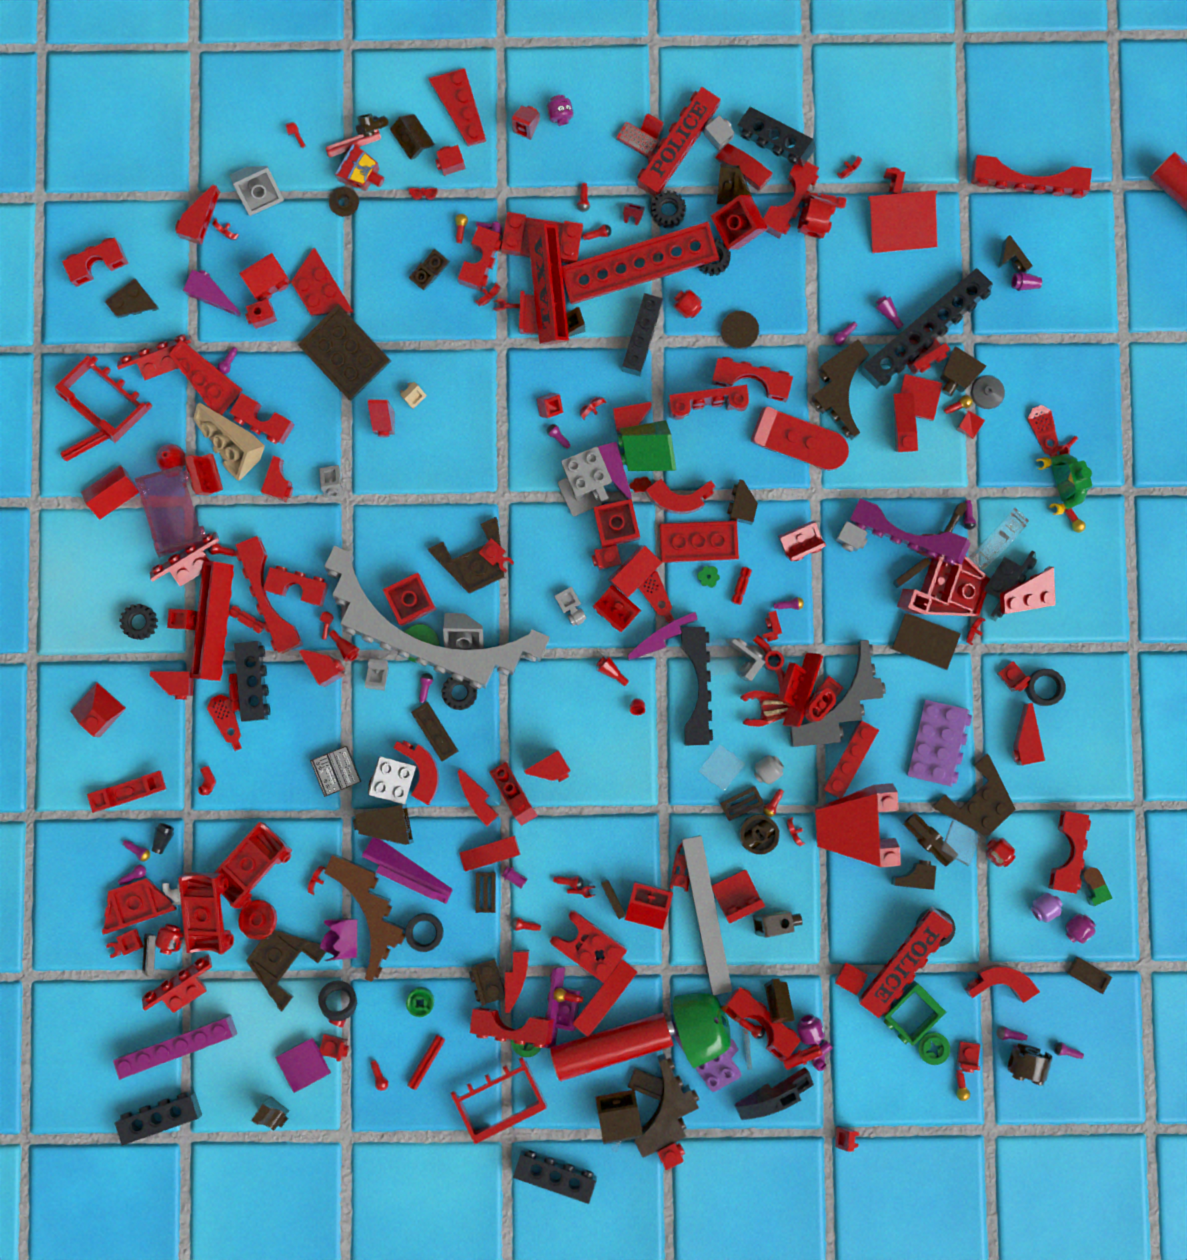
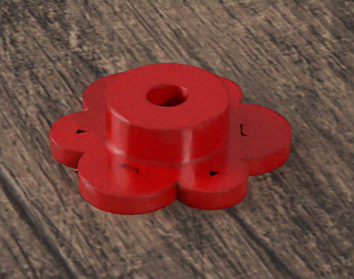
(640, 484)

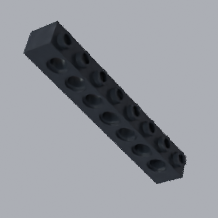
(974, 282)

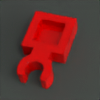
(494, 554)
(126, 943)

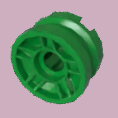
(419, 993)

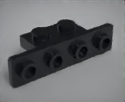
(1007, 576)

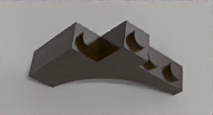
(835, 396)
(667, 1122)

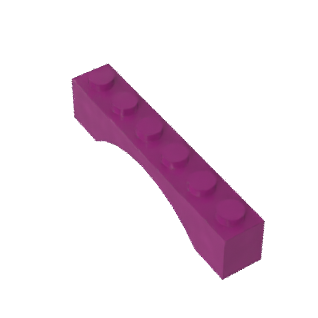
(946, 545)
(175, 1047)

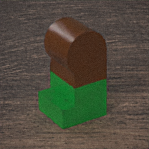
(1096, 886)

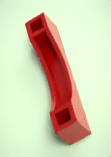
(992, 172)
(254, 558)

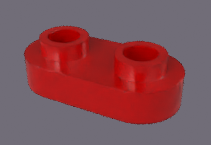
(820, 707)

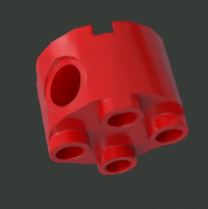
(816, 216)

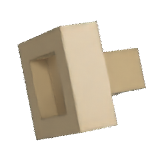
(413, 395)

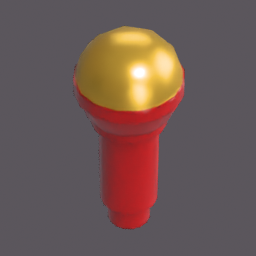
(771, 808)

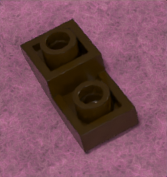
(429, 270)

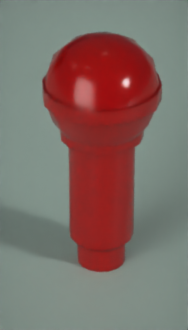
(381, 1082)

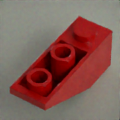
(513, 794)

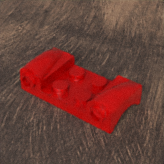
(734, 397)
(251, 862)
(203, 912)

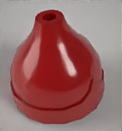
(170, 456)

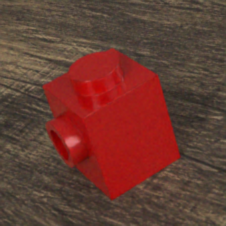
(450, 160)
(260, 314)
(671, 1155)

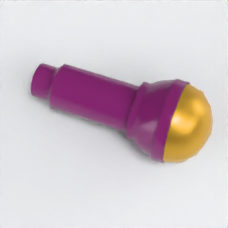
(796, 603)
(142, 854)

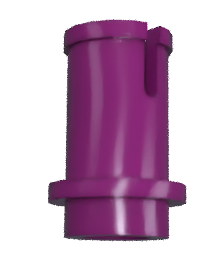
(514, 877)

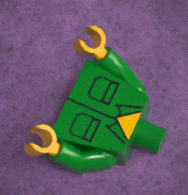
(1071, 479)

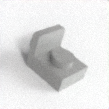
(331, 481)

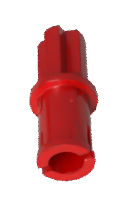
(803, 1056)

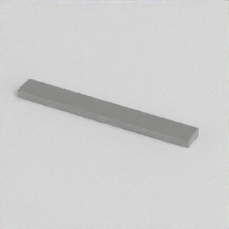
(706, 915)

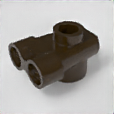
(370, 123)

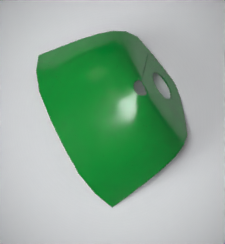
(697, 1030)

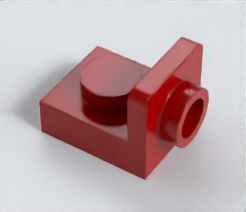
(897, 179)
(606, 557)
(182, 619)
(772, 623)
(1014, 677)
(334, 1047)
(968, 1056)

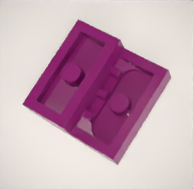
(303, 1065)

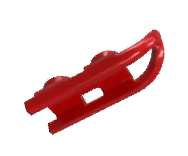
(679, 879)

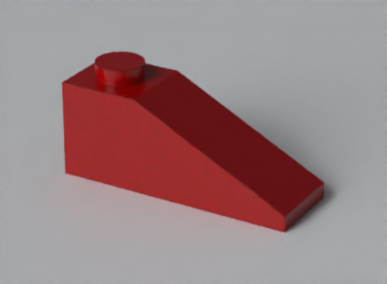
(197, 217)
(381, 417)
(905, 423)
(1027, 742)

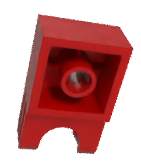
(583, 948)

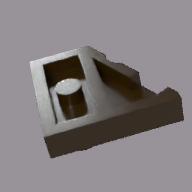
(731, 184)
(130, 300)

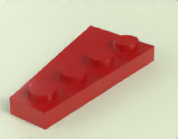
(458, 99)
(211, 384)

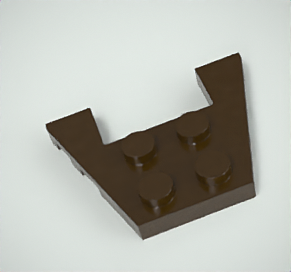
(471, 568)
(986, 807)
(275, 956)

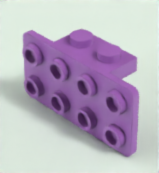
(720, 1070)

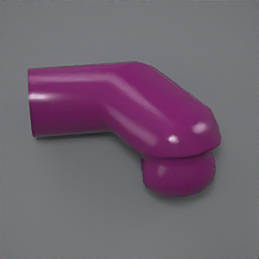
(819, 1062)

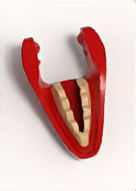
(771, 708)

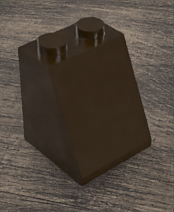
(386, 824)

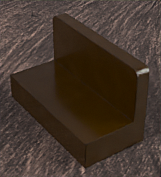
(411, 135)
(779, 1001)

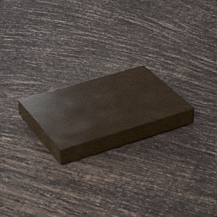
(926, 641)

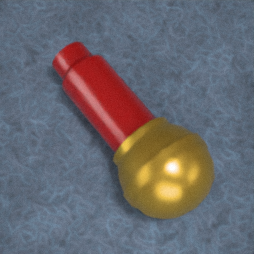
(461, 222)
(964, 402)
(1077, 524)
(562, 995)
(962, 1092)

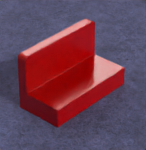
(527, 317)

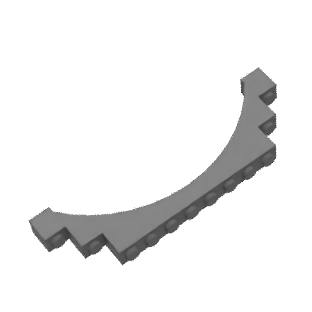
(470, 665)

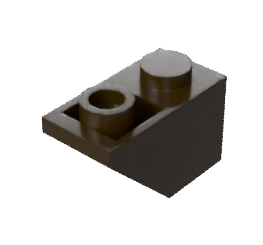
(744, 504)

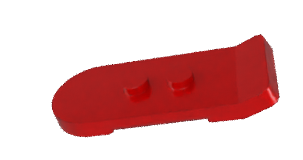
(800, 440)

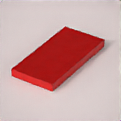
(698, 541)

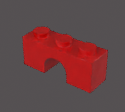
(79, 265)
(475, 274)
(246, 411)
(280, 580)

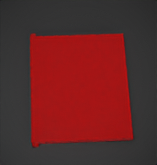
(903, 221)

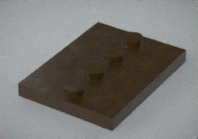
(344, 352)

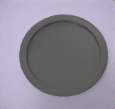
(987, 392)

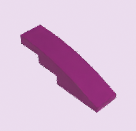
(656, 640)

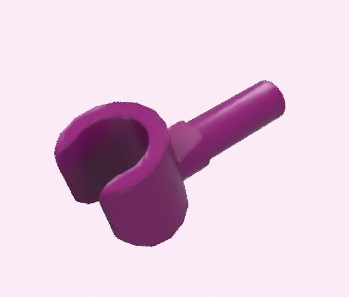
(494, 226)

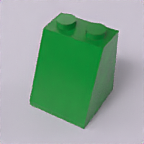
(647, 447)

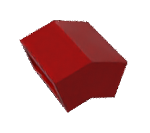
(851, 978)

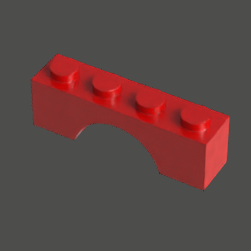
(778, 217)
(775, 383)
(851, 759)
(1075, 828)
(487, 1023)
(780, 1039)

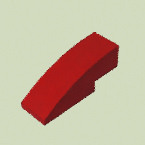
(753, 171)
(476, 797)
(490, 853)
(515, 978)

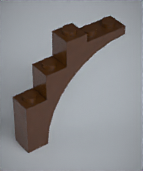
(375, 907)

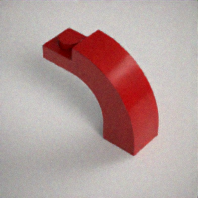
(675, 503)
(429, 774)
(999, 974)

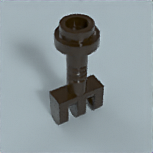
(957, 513)

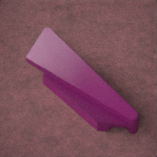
(404, 871)

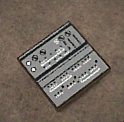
(335, 771)

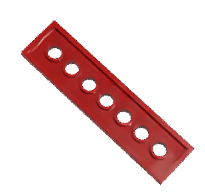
(651, 269)

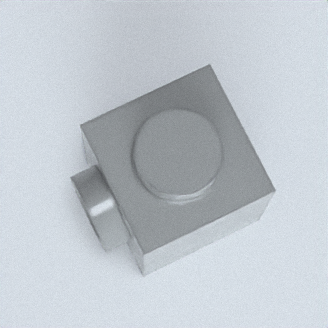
(719, 132)
(852, 537)

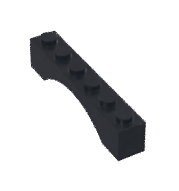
(694, 645)

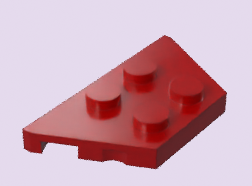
(318, 287)
(134, 904)

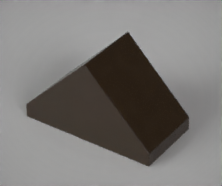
(575, 322)

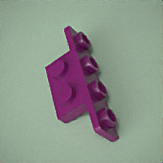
(562, 1012)

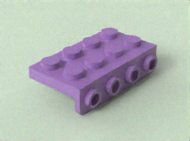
(939, 743)

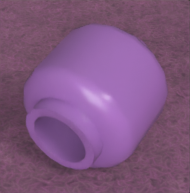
(1046, 907)

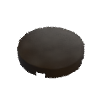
(740, 330)

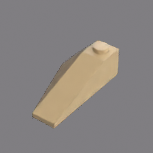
(234, 444)

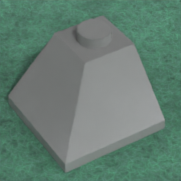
(256, 188)
(462, 632)

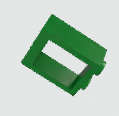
(938, 1013)

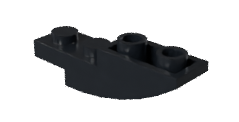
(775, 1099)

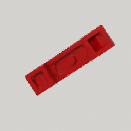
(127, 792)

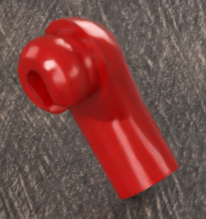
(208, 783)

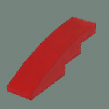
(605, 998)

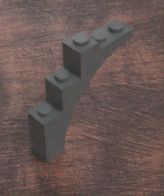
(848, 709)

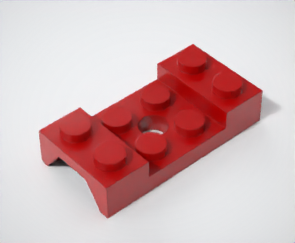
(516, 239)

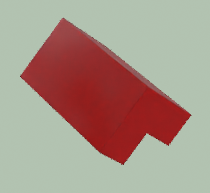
(109, 492)
(634, 570)

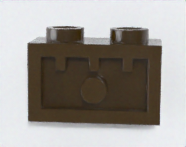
(487, 982)

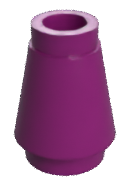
(1025, 281)

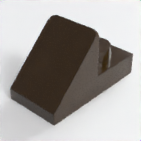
(1012, 252)

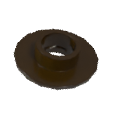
(346, 210)

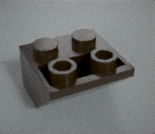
(619, 1116)

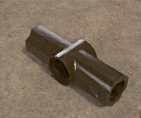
(928, 838)

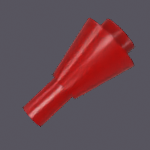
(348, 650)
(607, 667)

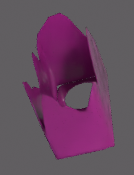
(340, 939)

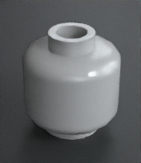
(768, 769)

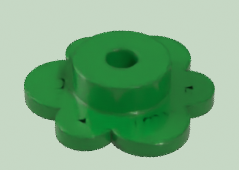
(712, 571)

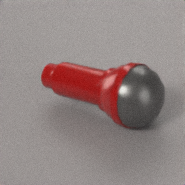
(583, 203)
(519, 924)

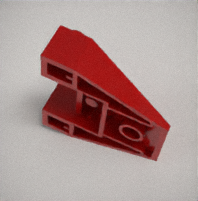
(947, 589)
(852, 826)

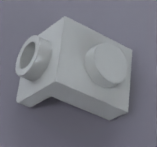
(377, 674)

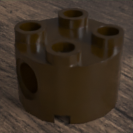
(759, 834)
(1029, 1063)

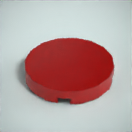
(258, 920)

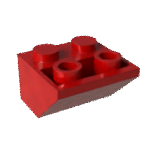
(648, 905)

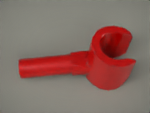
(293, 129)
(503, 305)
(1064, 449)
(327, 618)
(585, 891)

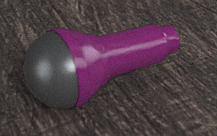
(1004, 1033)

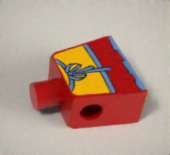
(359, 170)

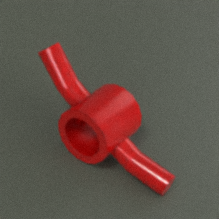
(768, 651)

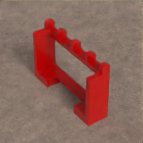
(113, 434)
(490, 1130)

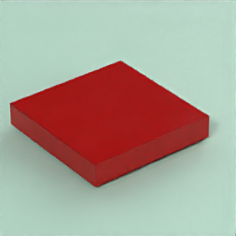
(925, 394)

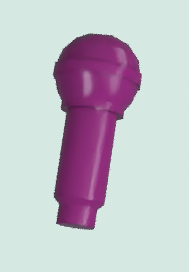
(840, 337)
(224, 366)
(138, 871)

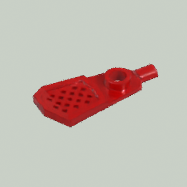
(1044, 434)
(657, 596)
(227, 722)

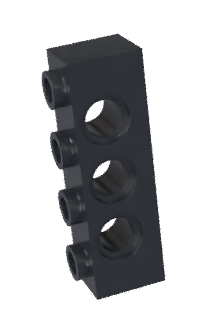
(773, 128)
(642, 334)
(243, 652)
(129, 1132)
(581, 1192)

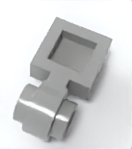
(568, 602)

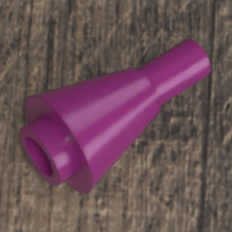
(887, 308)

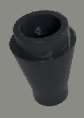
(162, 837)

